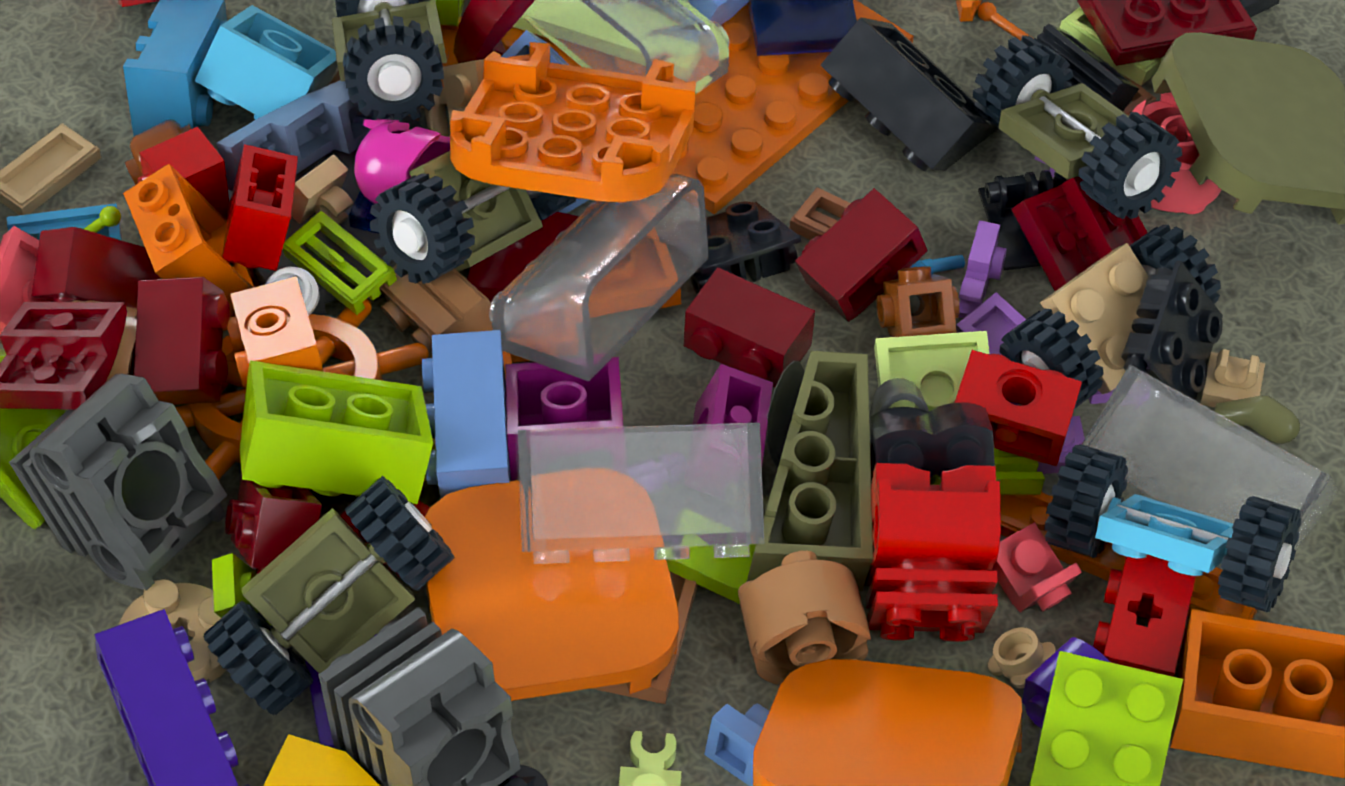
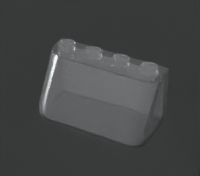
(633, 33)
(603, 279)
(1200, 458)
(639, 491)

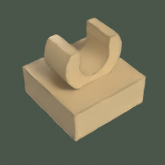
(322, 192)
(1231, 378)

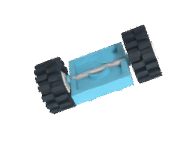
(1251, 551)

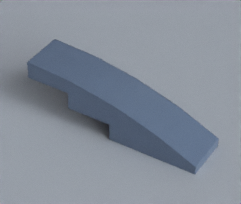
(302, 128)

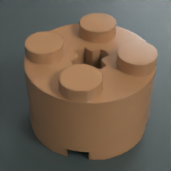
(803, 615)

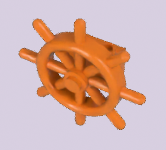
(276, 329)

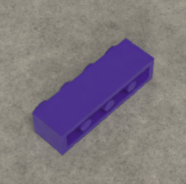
(164, 705)

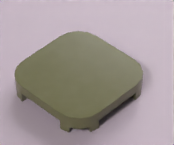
(1260, 119)

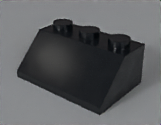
(906, 94)

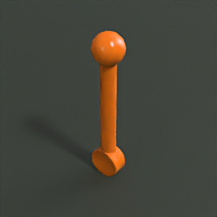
(988, 12)

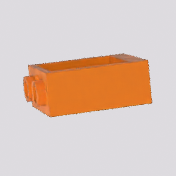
(184, 233)

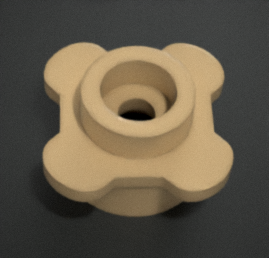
(1019, 655)

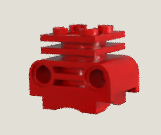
(933, 552)

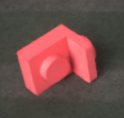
(1032, 571)

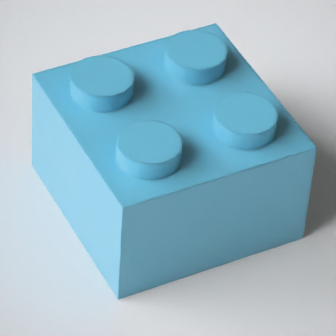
(264, 63)

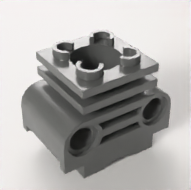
(121, 481)
(421, 708)

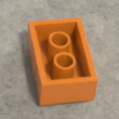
(1262, 693)

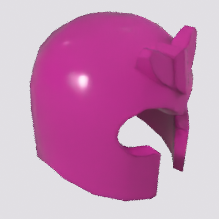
(391, 152)

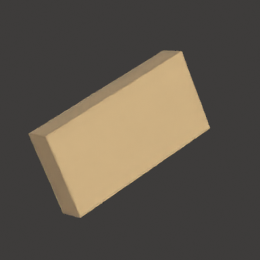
(45, 169)

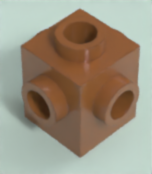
(937, 306)

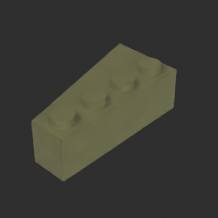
(824, 471)

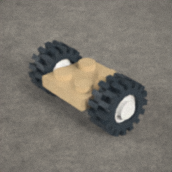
(1093, 313)

